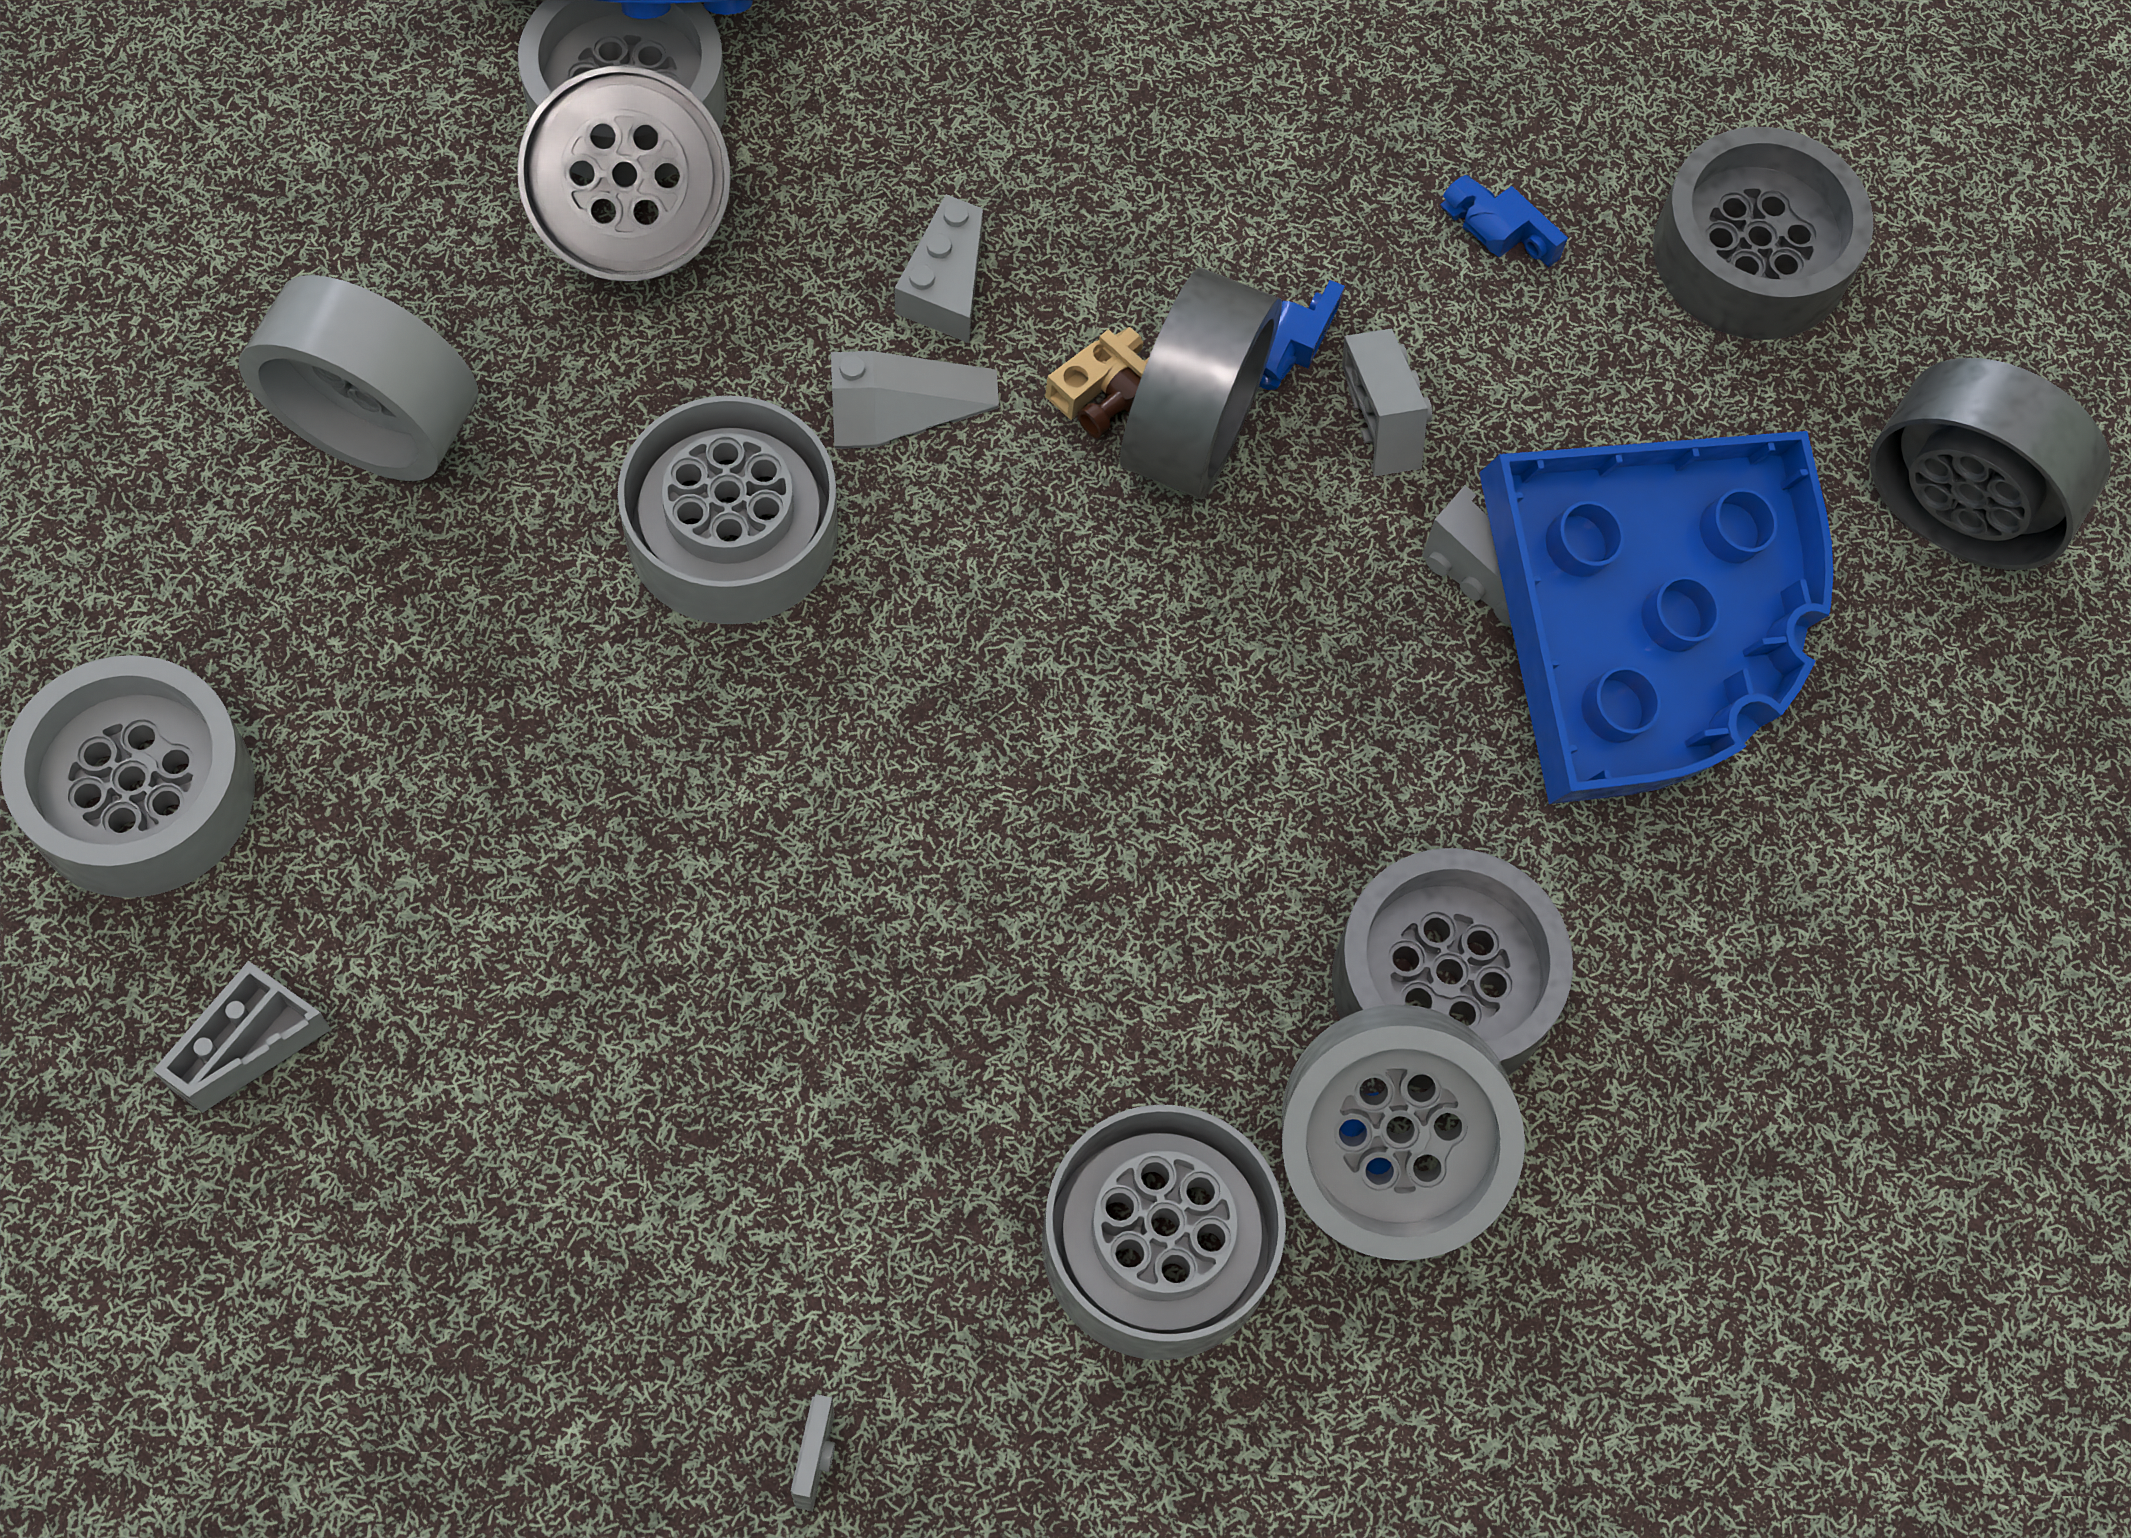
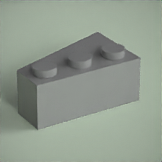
(943, 271)
(1388, 398)
(239, 1038)

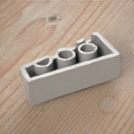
(1465, 551)

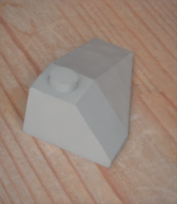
(900, 395)

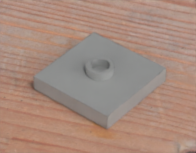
(815, 1452)

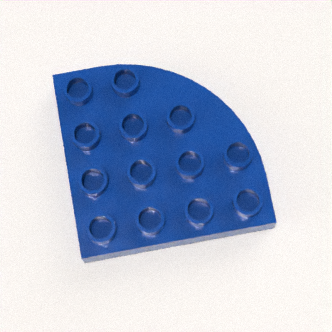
(1658, 600)

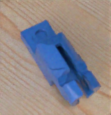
(1503, 220)
(1300, 334)

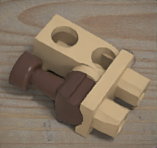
(1103, 365)

